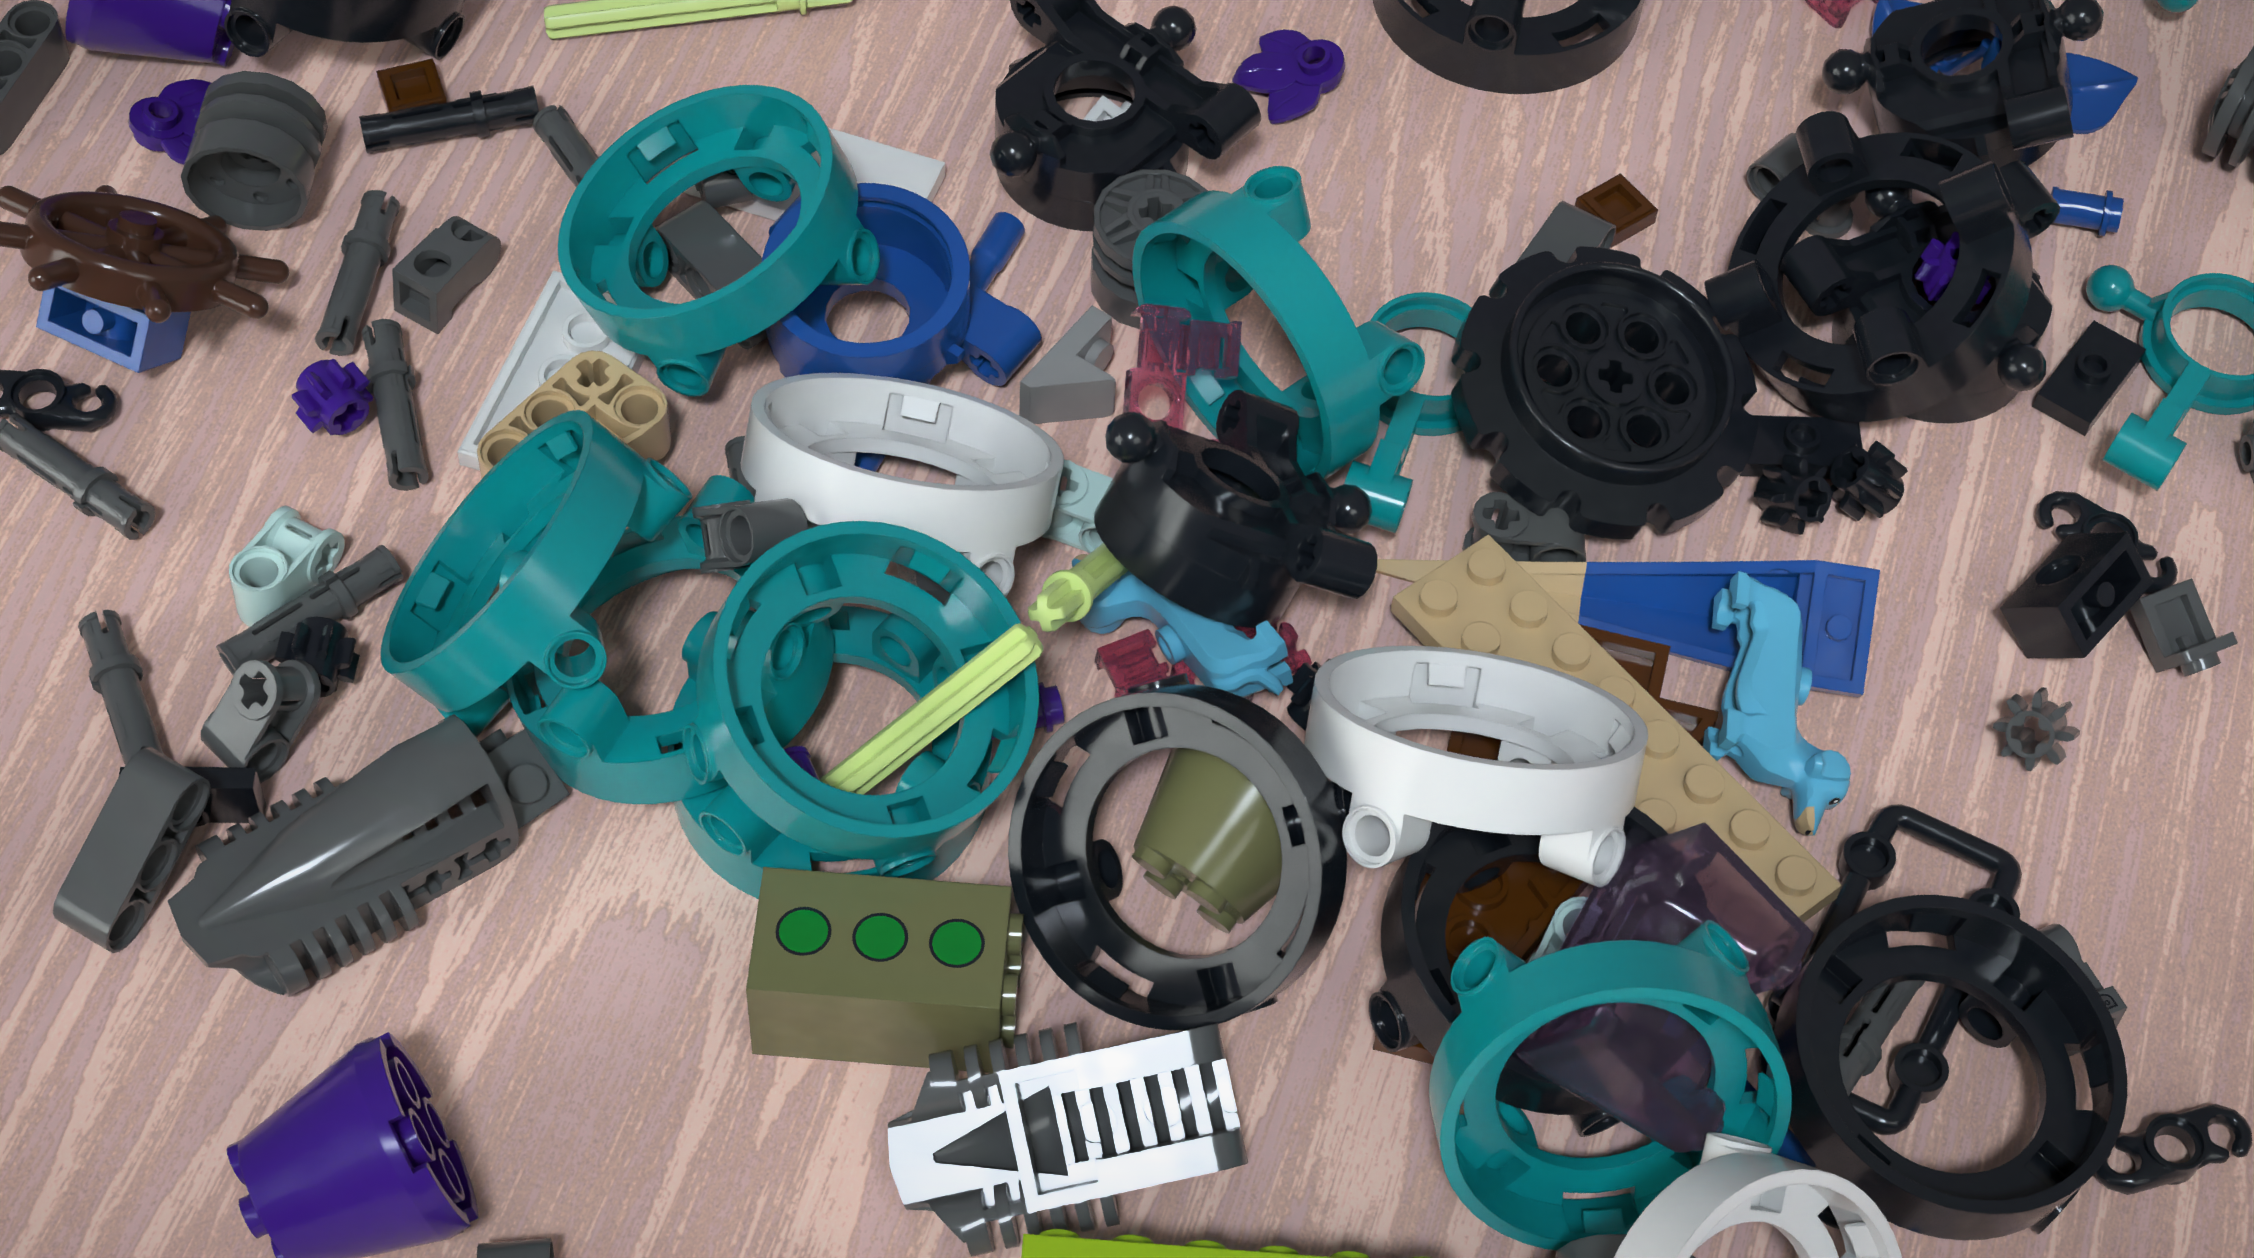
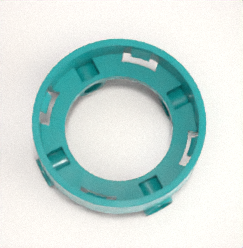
(1248, 240)
(614, 248)
(566, 503)
(806, 583)
(619, 755)
(739, 841)
(1493, 1147)

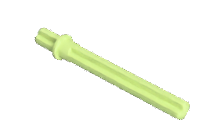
(610, 16)
(1070, 593)
(937, 711)

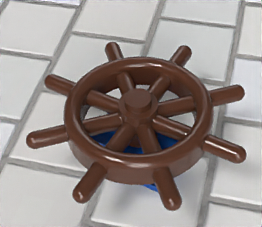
(129, 271)

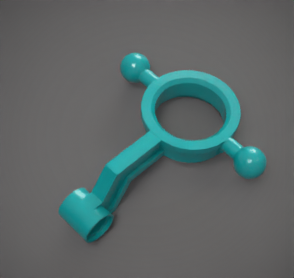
(1408, 412)
(2148, 447)

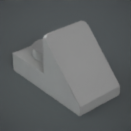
(1071, 376)

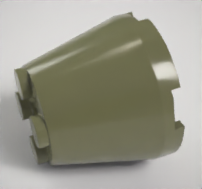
(1210, 839)

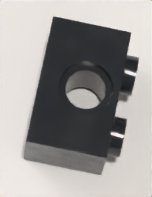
(2077, 595)

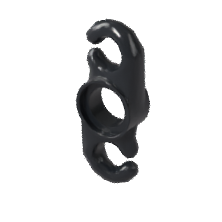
(62, 411)
(2095, 519)
(2192, 1130)

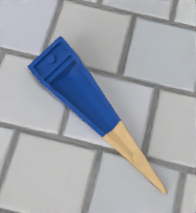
(1676, 601)

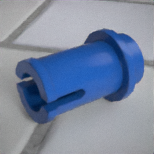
(2089, 210)

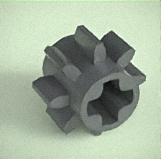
(2022, 739)

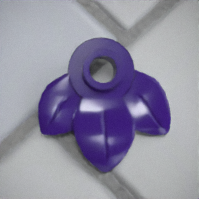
(1290, 72)
(170, 119)

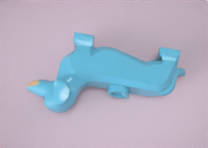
(1210, 648)
(1764, 700)

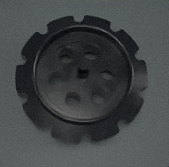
(1604, 392)

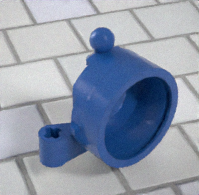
(929, 275)

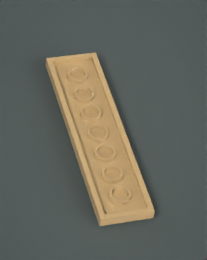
(1496, 608)

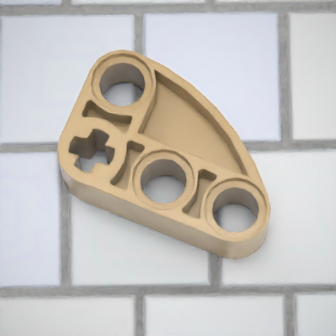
(604, 390)

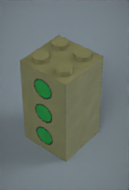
(881, 968)

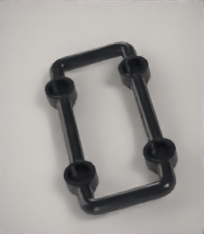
(1866, 865)

